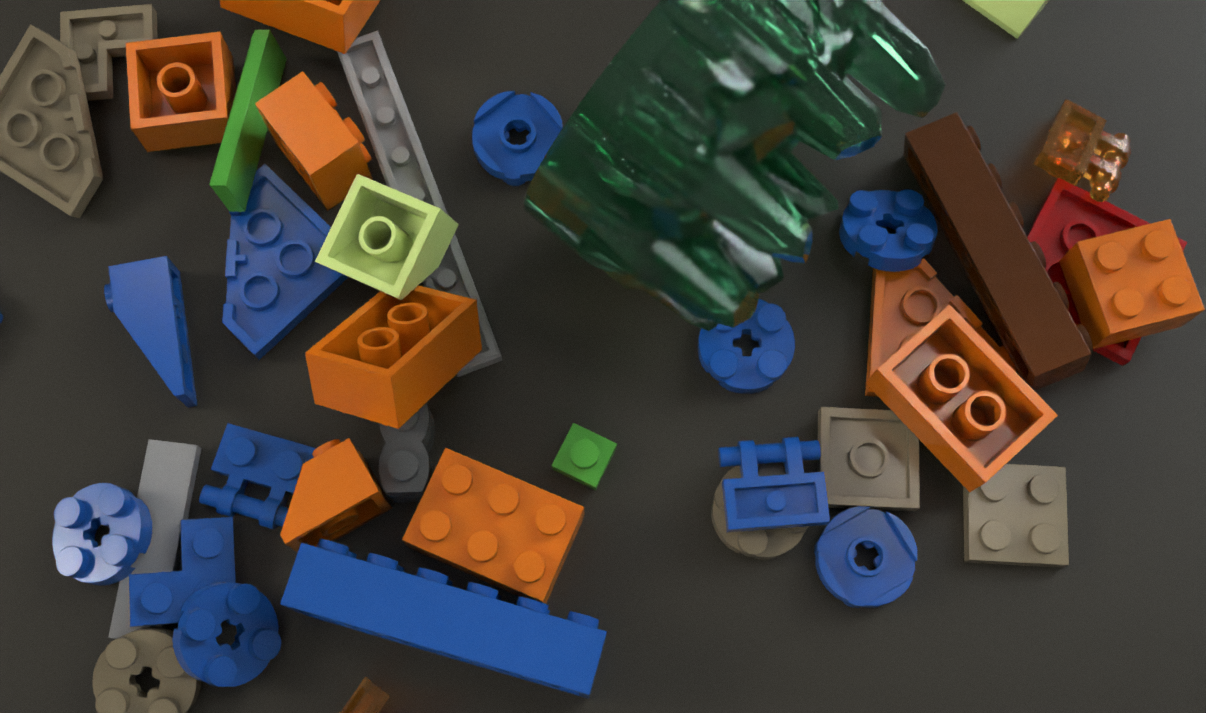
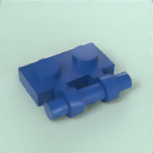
(260, 460)
(773, 500)

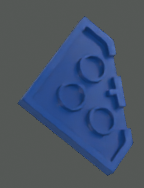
(274, 264)

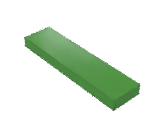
(245, 127)

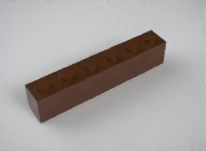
(996, 253)

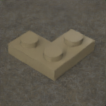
(102, 35)

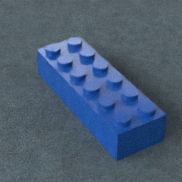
(443, 619)

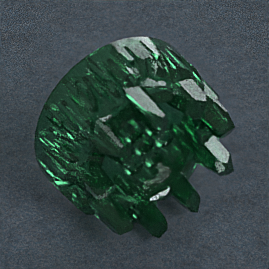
(685, 142)

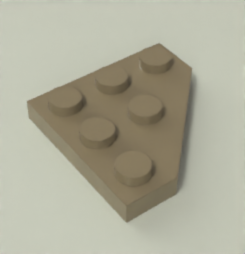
(48, 124)

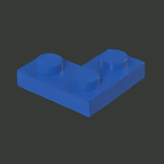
(205, 559)

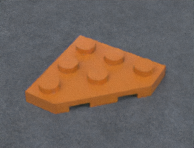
(906, 303)

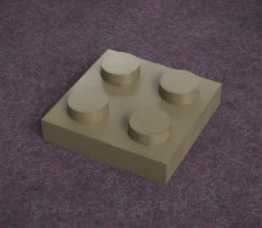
(868, 459)
(1018, 518)

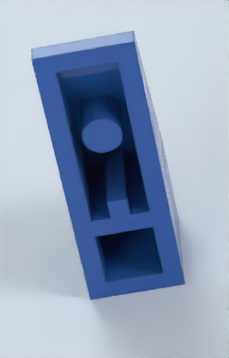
(152, 309)

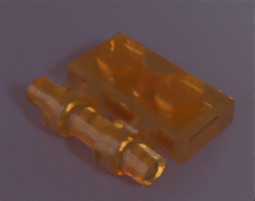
(1070, 150)

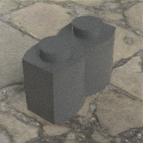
(405, 460)

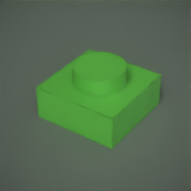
(584, 456)

